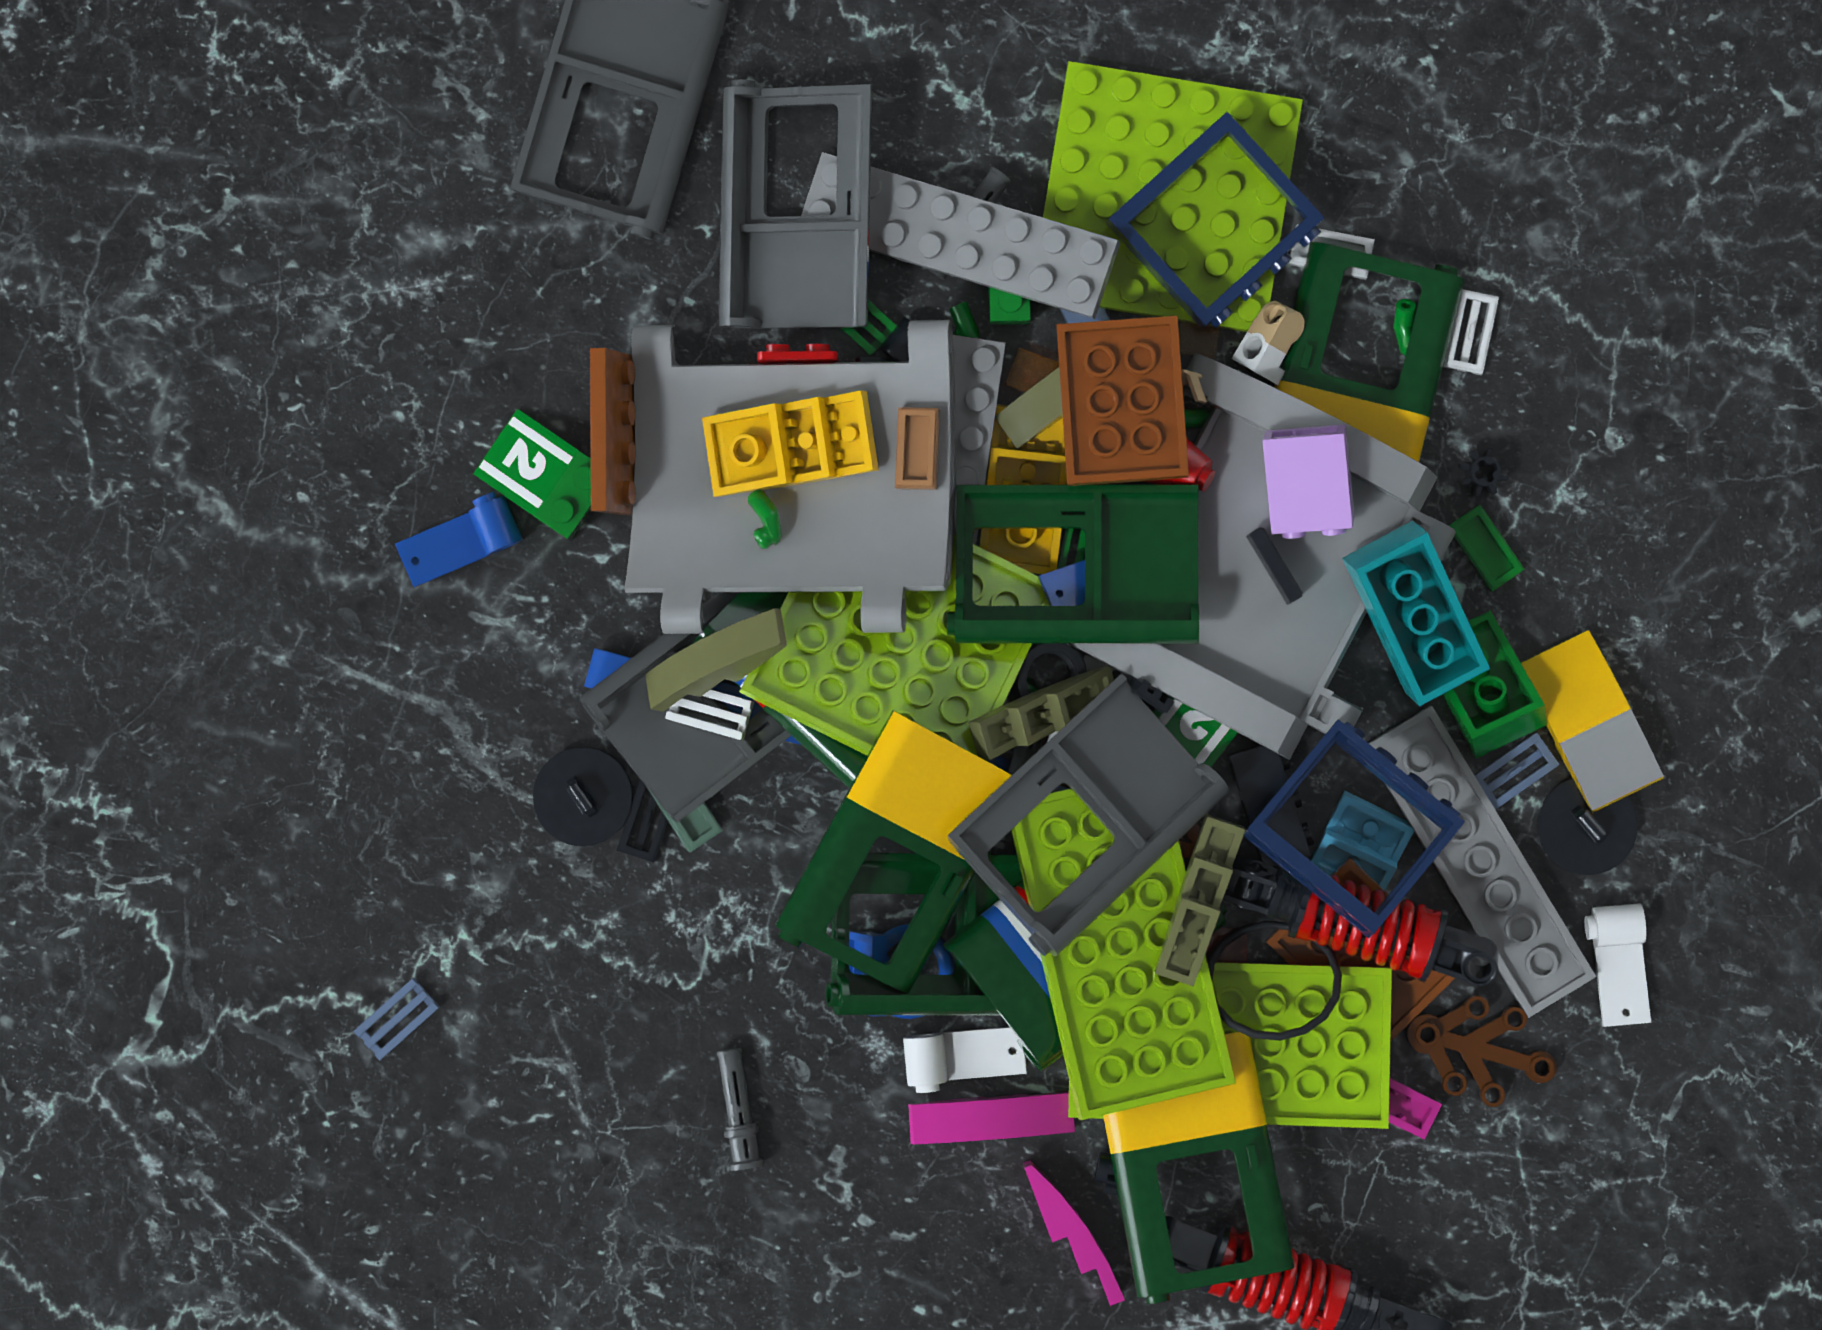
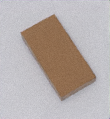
(917, 448)

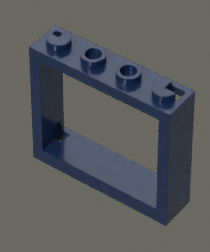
(1248, 283)
(1408, 786)

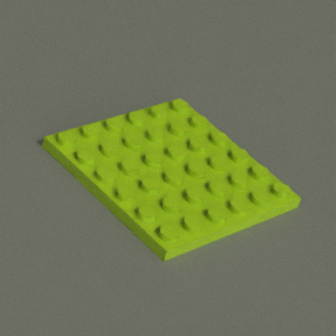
(1211, 223)
(853, 679)

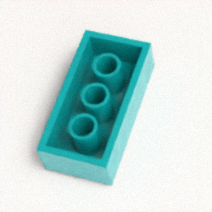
(1416, 613)

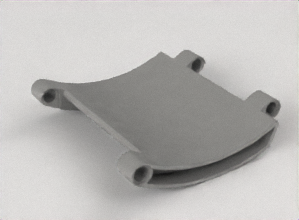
(834, 531)
(1257, 658)

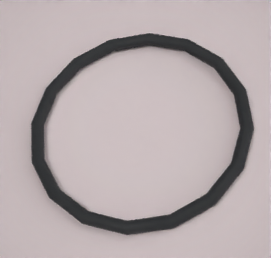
(1289, 1033)

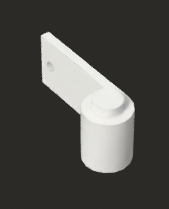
(1620, 963)
(961, 1055)

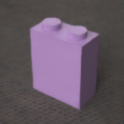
(1308, 480)

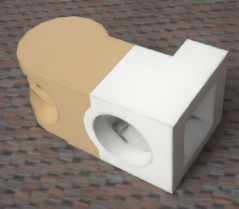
(1270, 340)

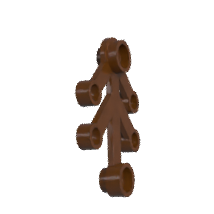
(1474, 1047)

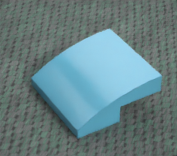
(1366, 835)

